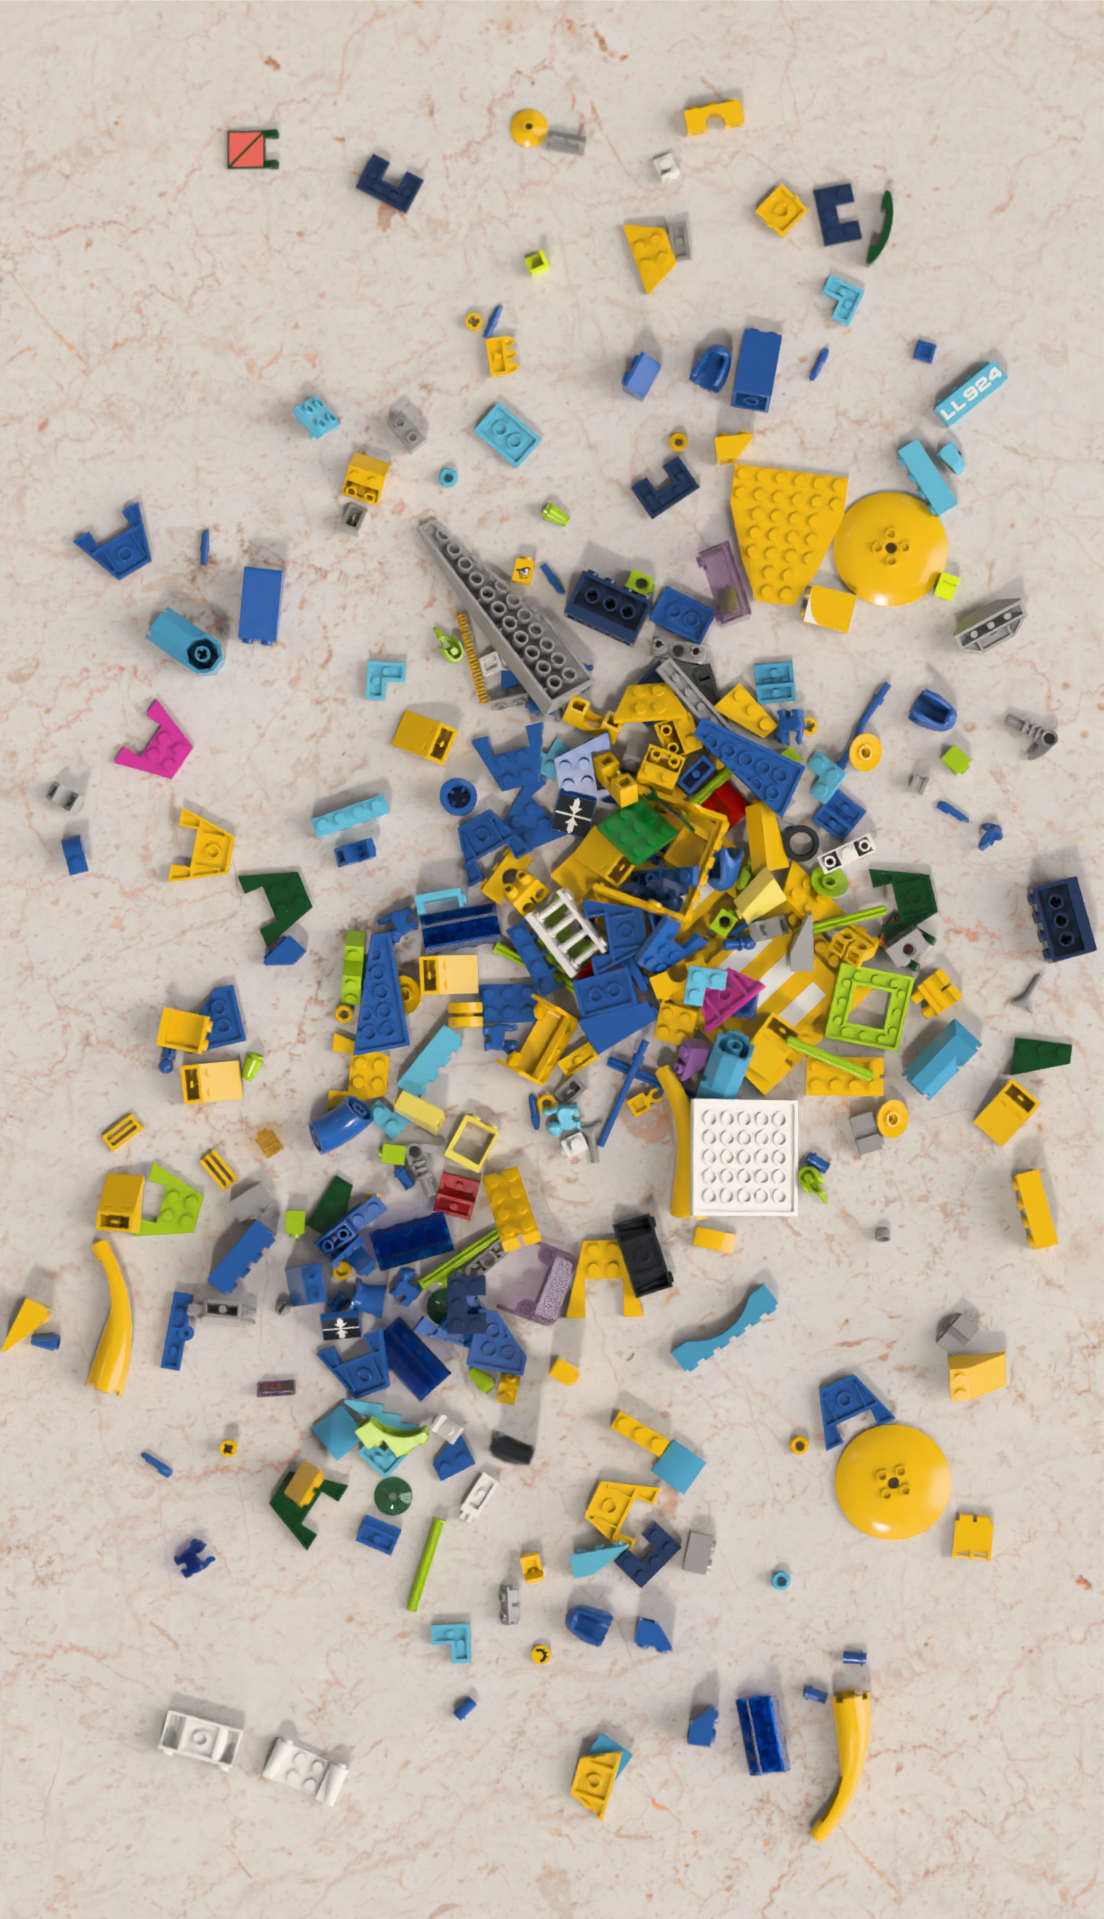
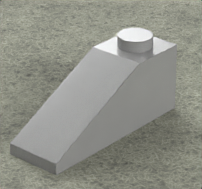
(801, 949)

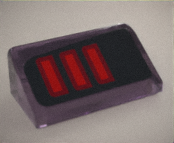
(276, 1388)

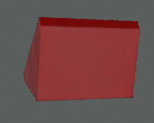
(728, 802)

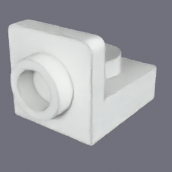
(666, 168)
(492, 664)
(573, 1145)
(446, 1428)

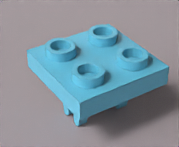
(316, 417)

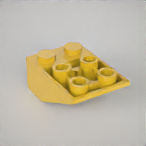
(425, 738)
(603, 858)
(448, 975)
(770, 1045)
(211, 1082)
(1007, 1112)
(121, 1203)
(303, 1483)

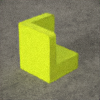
(537, 264)
(946, 586)

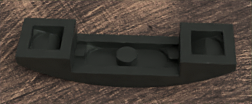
(706, 684)

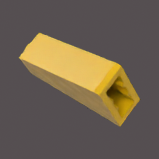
(764, 839)

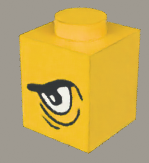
(523, 571)

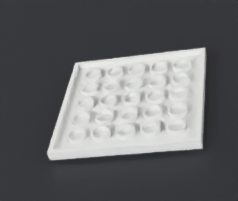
(744, 1157)

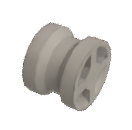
(918, 783)

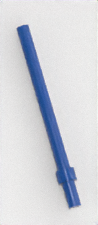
(638, 1059)

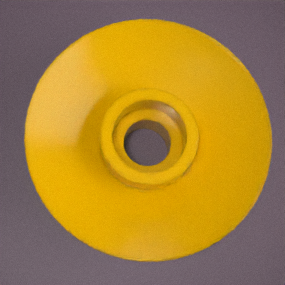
(531, 137)
(871, 752)
(413, 999)
(892, 1119)

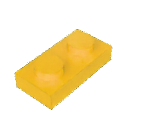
(578, 1060)

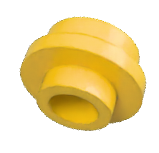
(682, 437)
(338, 1010)
(545, 1097)
(803, 1449)

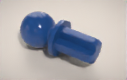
(739, 943)
(166, 1065)

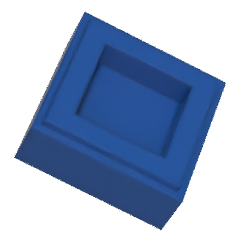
(924, 351)

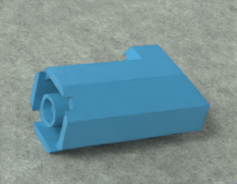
(186, 643)
(940, 1059)
(726, 1066)

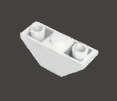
(847, 854)

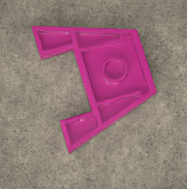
(165, 751)

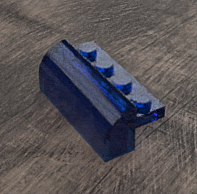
(460, 928)
(411, 1241)
(412, 1360)
(762, 1734)

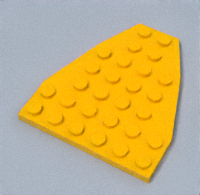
(784, 527)

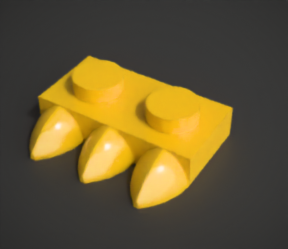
(499, 356)

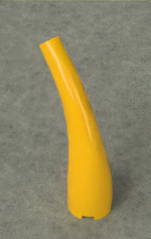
(682, 1115)
(113, 1352)
(852, 1732)

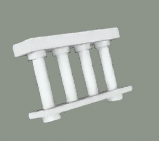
(549, 934)

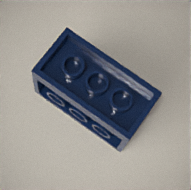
(608, 621)
(1074, 917)

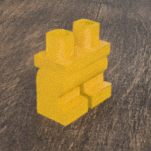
(522, 890)
(854, 945)
(934, 996)

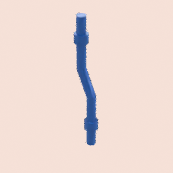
(877, 700)

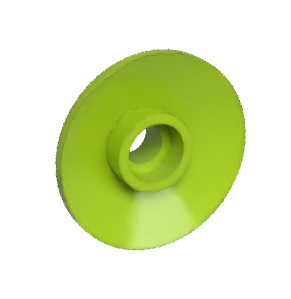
(831, 884)

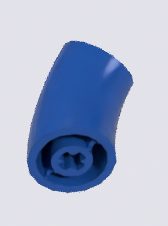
(340, 1124)

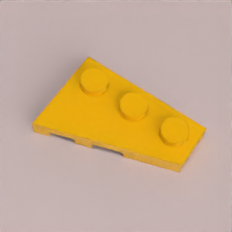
(745, 711)

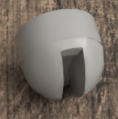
(882, 1234)
(286, 1310)

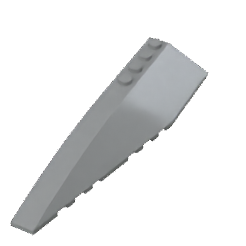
(515, 630)

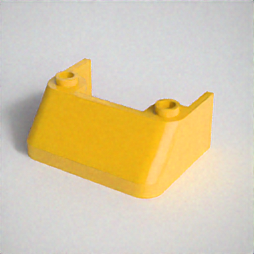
(543, 1044)

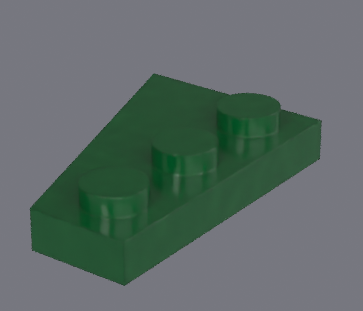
(1037, 1055)
(332, 1205)

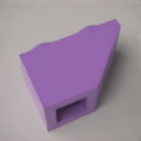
(691, 1058)

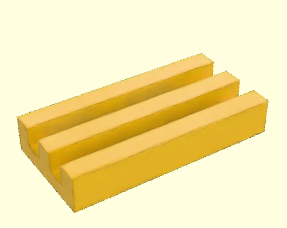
(109, 1142)
(208, 1157)

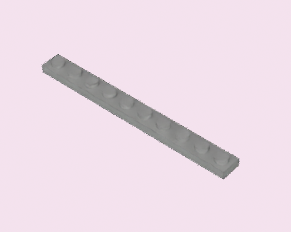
(691, 696)

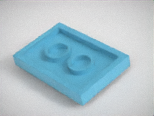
(507, 435)

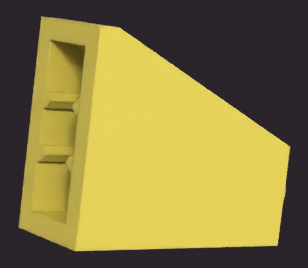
(759, 897)
(419, 1112)

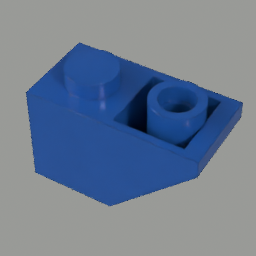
(285, 954)
(361, 1261)

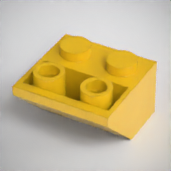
(730, 448)
(365, 478)
(677, 736)
(660, 769)

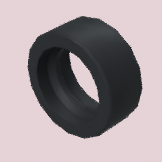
(815, 843)

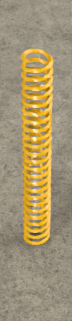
(471, 659)

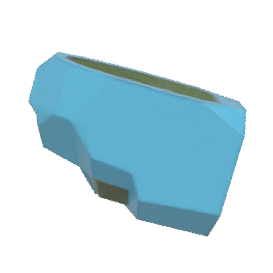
(952, 458)

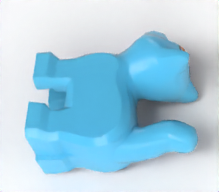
(565, 1121)

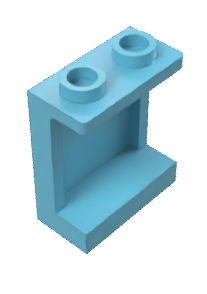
(423, 899)

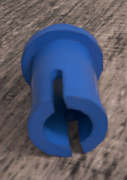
(817, 1162)
(404, 1177)
(855, 1657)
(814, 1694)
(464, 1708)

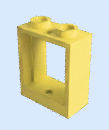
(462, 1160)

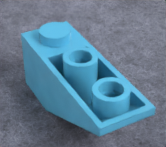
(590, 1562)

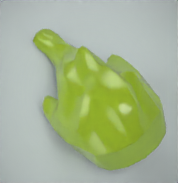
(450, 649)
(745, 876)
(811, 1180)

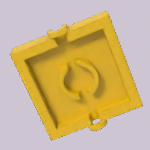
(781, 211)
(675, 1023)

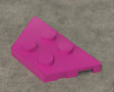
(721, 1004)

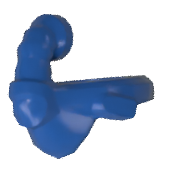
(994, 833)

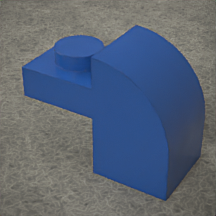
(355, 852)
(75, 854)

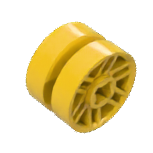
(465, 1015)

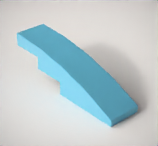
(389, 1419)

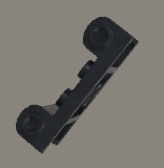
(642, 1255)
(511, 1450)

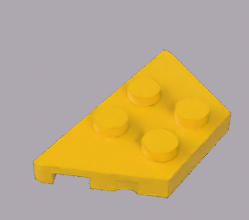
(651, 253)
(649, 703)
(803, 897)
(595, 1781)

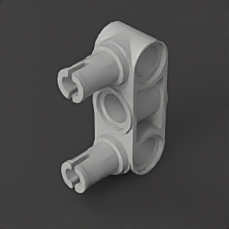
(664, 647)

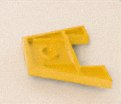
(211, 850)
(367, 1073)
(611, 1505)

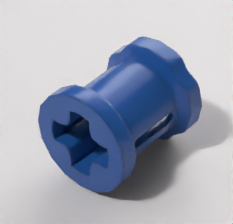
(338, 1302)

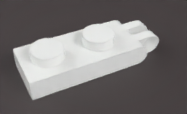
(478, 1497)

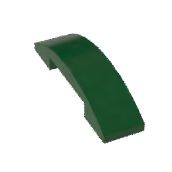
(887, 208)

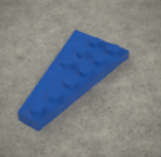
(759, 768)
(381, 1008)

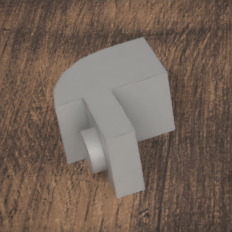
(65, 798)
(768, 928)

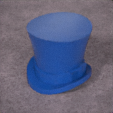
(458, 796)
(368, 1298)

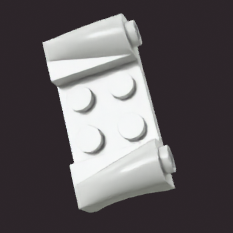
(200, 1740)
(305, 1771)

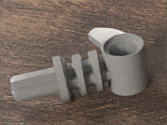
(1034, 732)
(421, 1168)

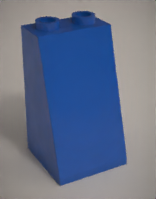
(756, 370)
(260, 605)
(613, 1027)
(307, 1284)

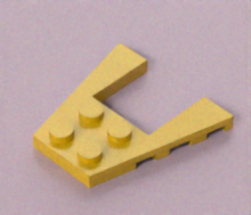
(601, 1261)

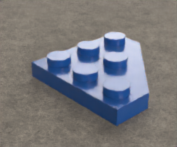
(226, 1018)
(496, 1348)

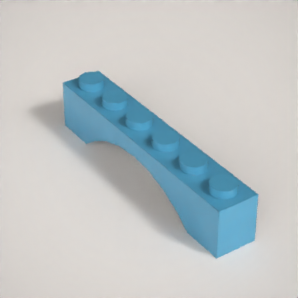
(757, 1304)

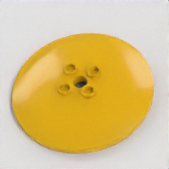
(882, 576)
(864, 1477)

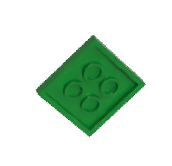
(637, 831)

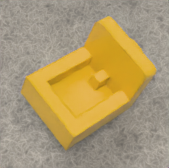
(508, 1388)
(532, 1567)

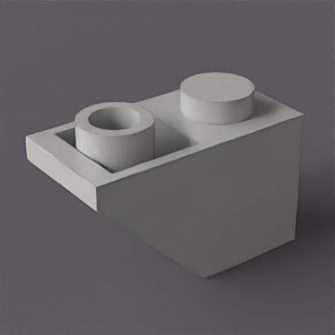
(633, 758)

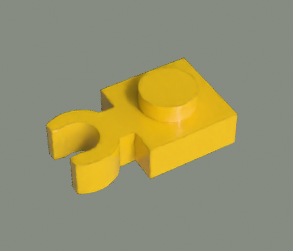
(641, 1104)

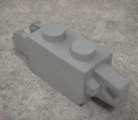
(221, 1312)

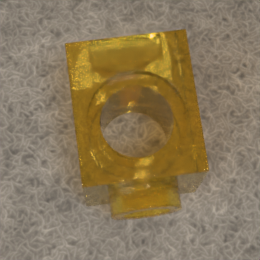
(269, 1142)

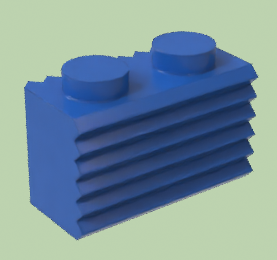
(695, 775)

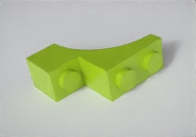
(353, 967)
(401, 1442)

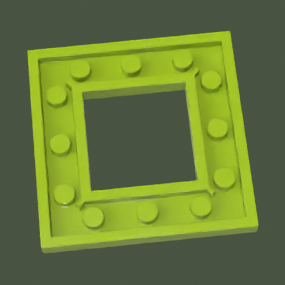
(847, 978)

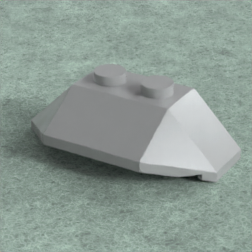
(990, 625)

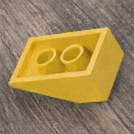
(29, 1319)
(975, 1374)

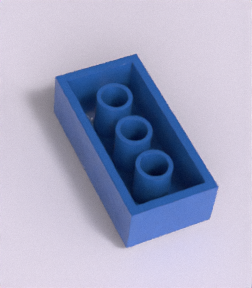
(241, 1256)

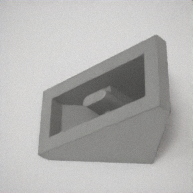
(353, 520)
(570, 1090)

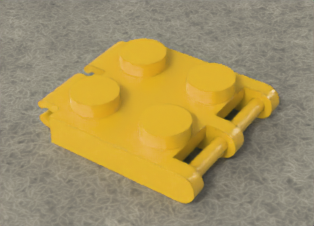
(973, 1537)

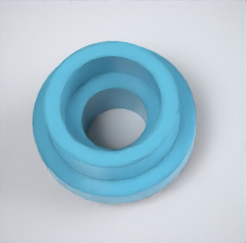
(448, 471)
(785, 1584)

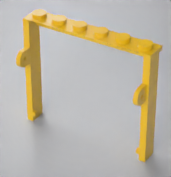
(706, 862)

